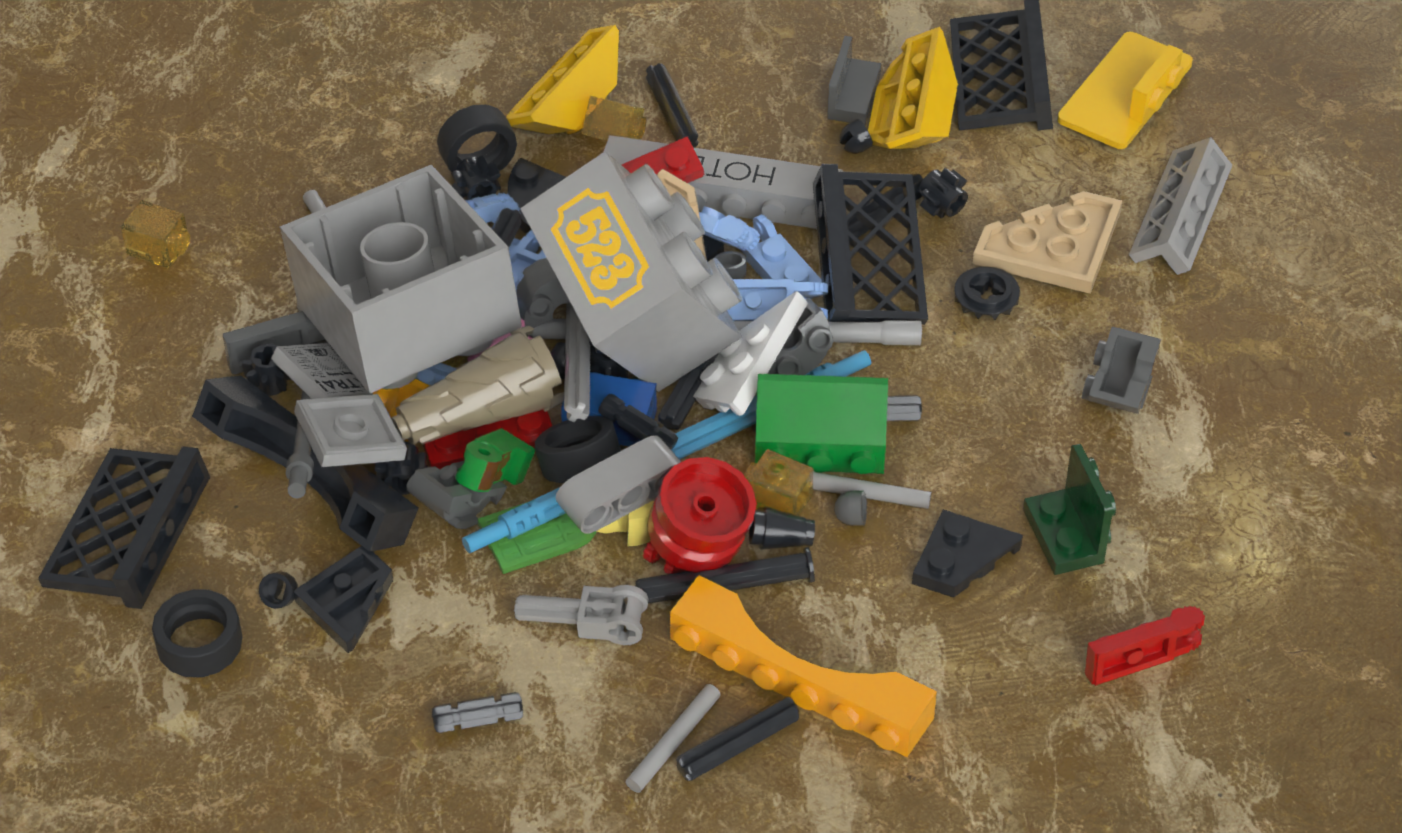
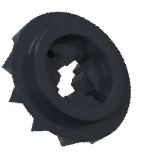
(974, 284)

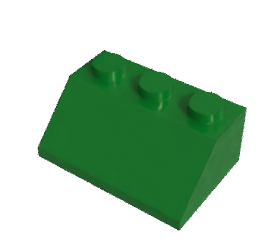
(823, 421)

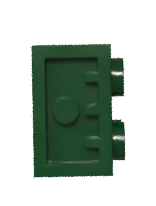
(1075, 520)

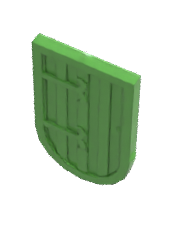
(537, 544)

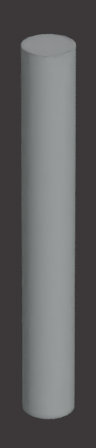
(873, 490)
(673, 738)

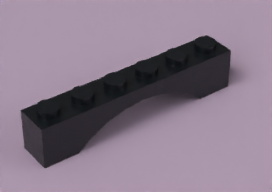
(360, 500)

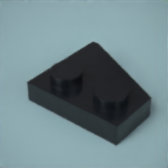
(961, 552)
(346, 595)

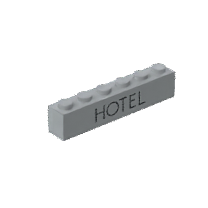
(741, 183)

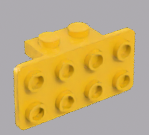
(1125, 90)

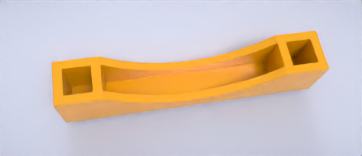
(878, 705)

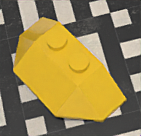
(563, 92)
(915, 95)

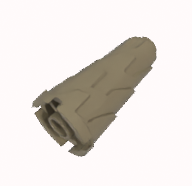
(497, 385)

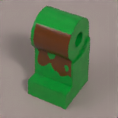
(494, 459)

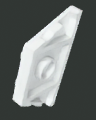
(734, 374)

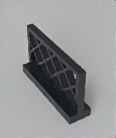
(1033, 69)
(835, 241)
(155, 528)

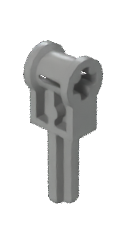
(598, 613)

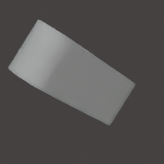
(616, 484)

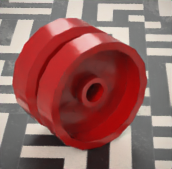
(701, 514)

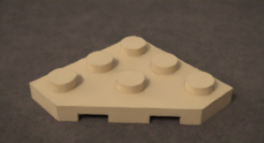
(1053, 243)

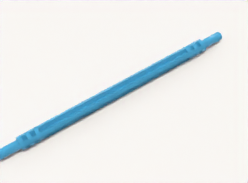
(689, 441)

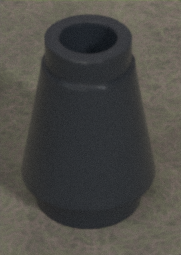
(780, 529)

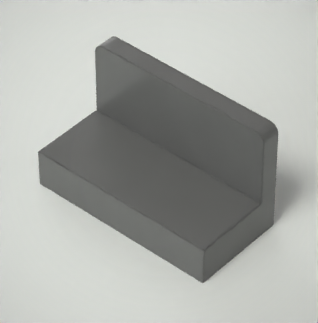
(852, 86)

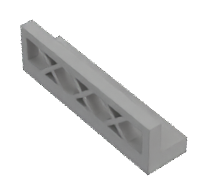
(1188, 205)

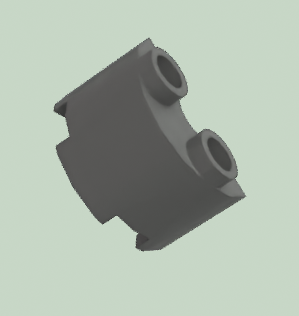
(539, 293)
(806, 343)
(1123, 370)
(450, 499)

